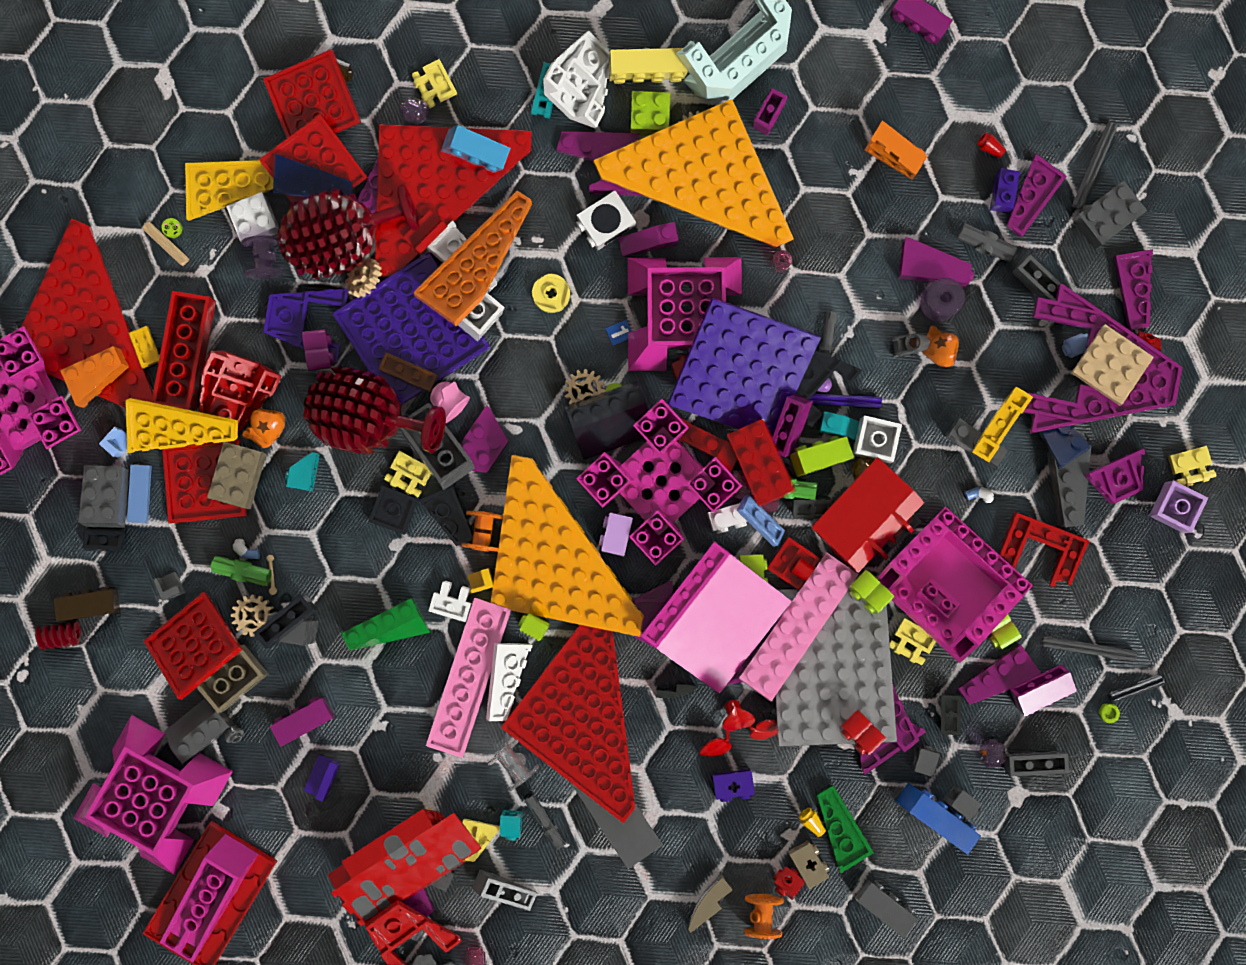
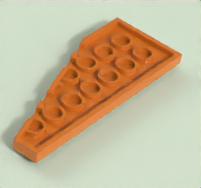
(469, 271)

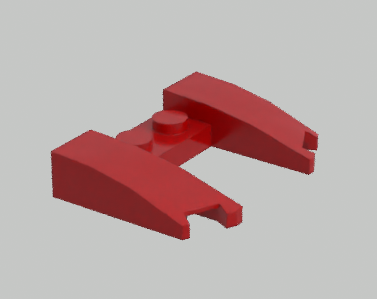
(710, 445)
(1070, 545)

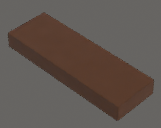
(408, 372)

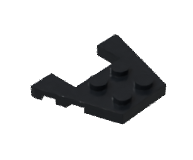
(817, 373)

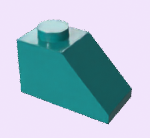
(837, 425)
(303, 473)
(511, 824)

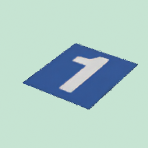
(618, 332)

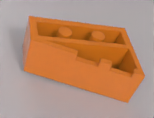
(896, 151)
(93, 374)

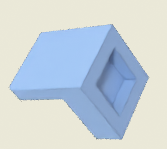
(115, 442)

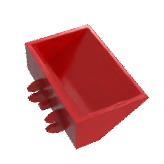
(868, 516)

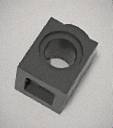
(925, 760)

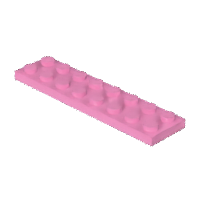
(798, 626)
(468, 678)

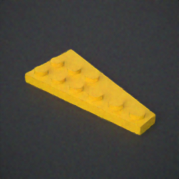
(219, 184)
(167, 427)

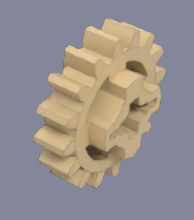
(363, 278)
(588, 382)
(246, 609)

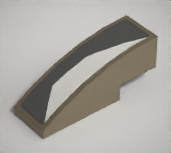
(708, 902)

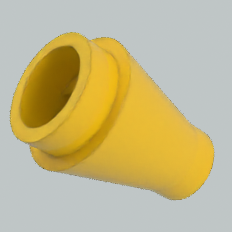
(811, 821)

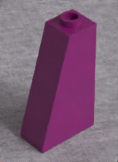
(928, 264)

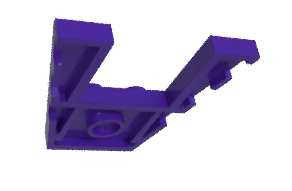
(288, 313)

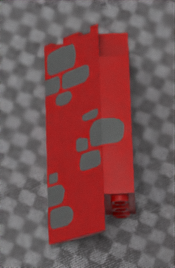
(402, 863)

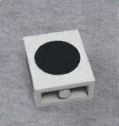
(605, 220)

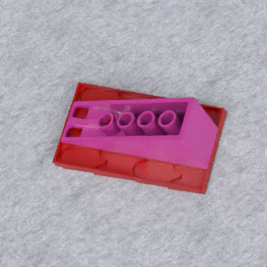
(210, 896)

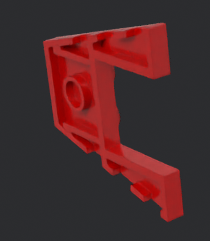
(401, 922)

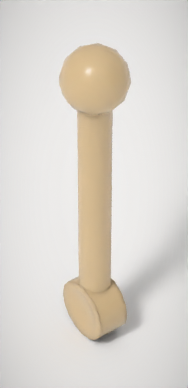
(273, 590)

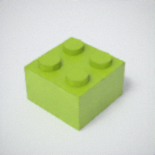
(649, 112)

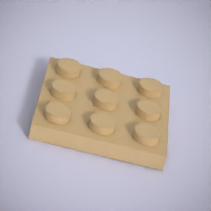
(1112, 365)

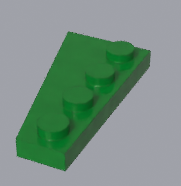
(844, 834)

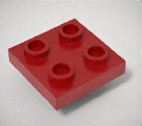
(793, 563)

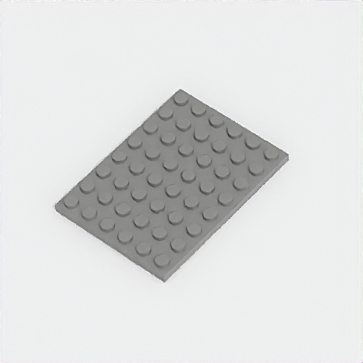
(838, 674)

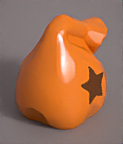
(942, 347)
(265, 427)

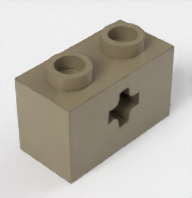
(800, 856)

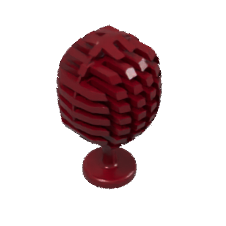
(335, 231)
(362, 411)

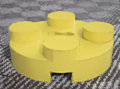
(545, 284)

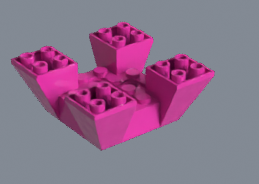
(663, 286)
(46, 416)
(609, 478)
(109, 808)

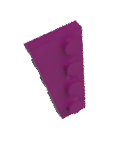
(593, 144)
(1134, 282)
(905, 731)

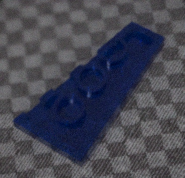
(303, 180)

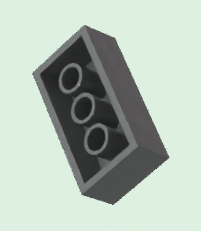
(448, 462)

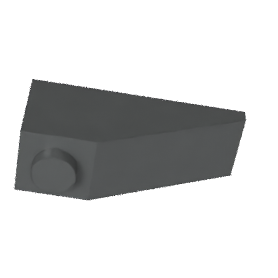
(503, 890)

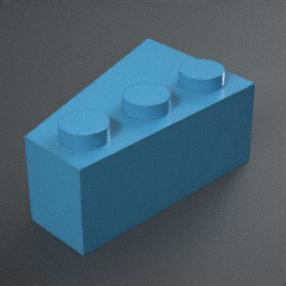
(475, 148)

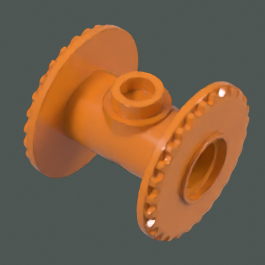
(482, 531)
(762, 916)

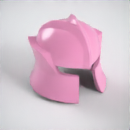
(450, 398)

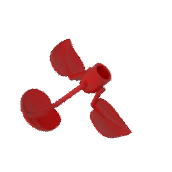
(738, 719)

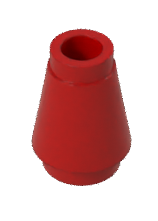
(991, 145)

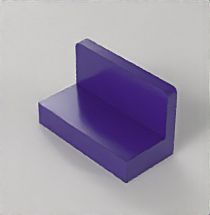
(322, 777)

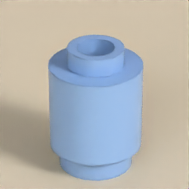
(1075, 345)

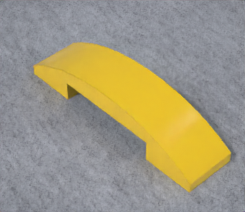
(1001, 423)

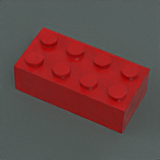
(761, 462)

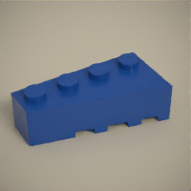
(938, 818)

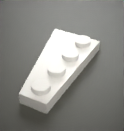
(448, 243)
(505, 674)

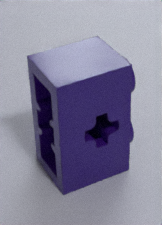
(1004, 190)
(724, 779)

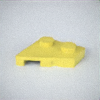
(482, 833)

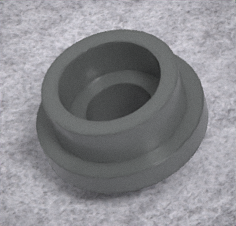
(233, 734)

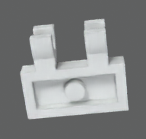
(449, 606)

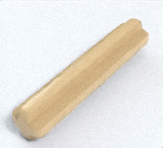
(165, 243)

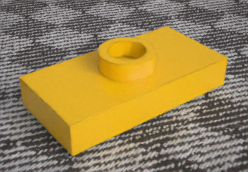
(144, 347)

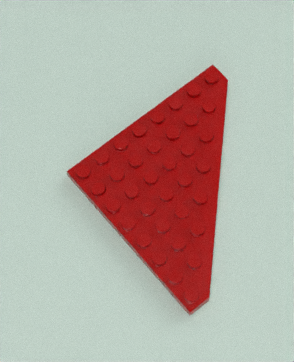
(434, 180)
(81, 316)
(577, 720)

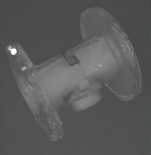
(514, 764)

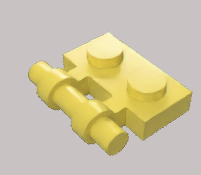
(439, 80)
(1190, 460)
(412, 469)
(914, 635)

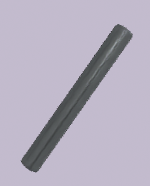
(1094, 166)
(1089, 648)

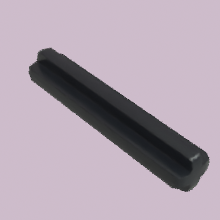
(1136, 688)

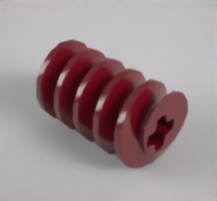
(58, 637)

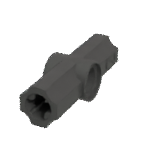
(987, 242)

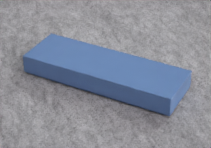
(139, 493)
(760, 520)

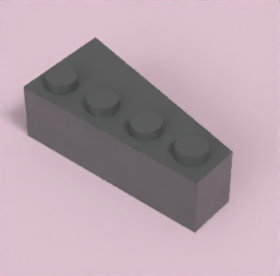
(1070, 489)

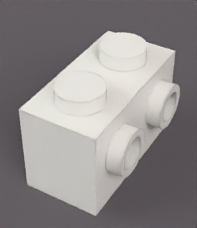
(724, 518)

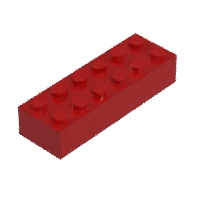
(183, 350)

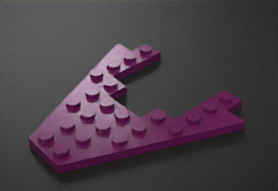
(1154, 389)

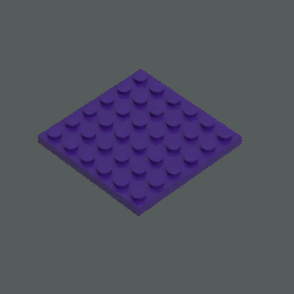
(407, 328)
(742, 367)

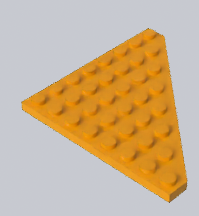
(704, 170)
(549, 562)

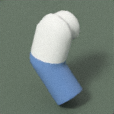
(981, 492)
(240, 548)

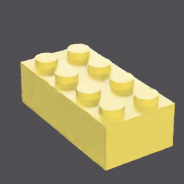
(646, 65)

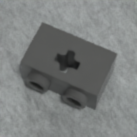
(963, 802)

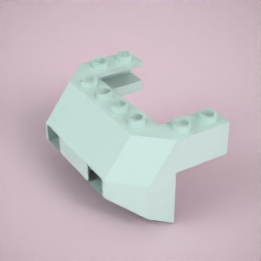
(741, 56)

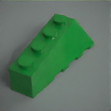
(394, 624)

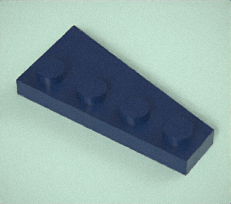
(1064, 443)

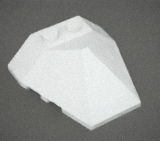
(579, 80)

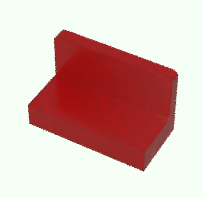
(429, 230)

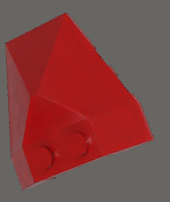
(235, 386)

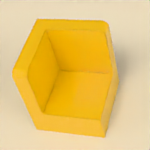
(480, 580)

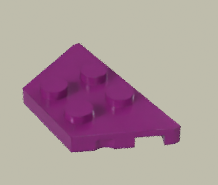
(484, 441)
(1119, 477)
(652, 603)
(882, 753)

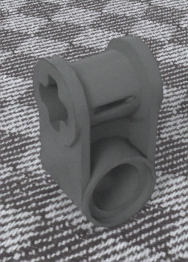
(906, 344)

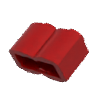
(862, 733)

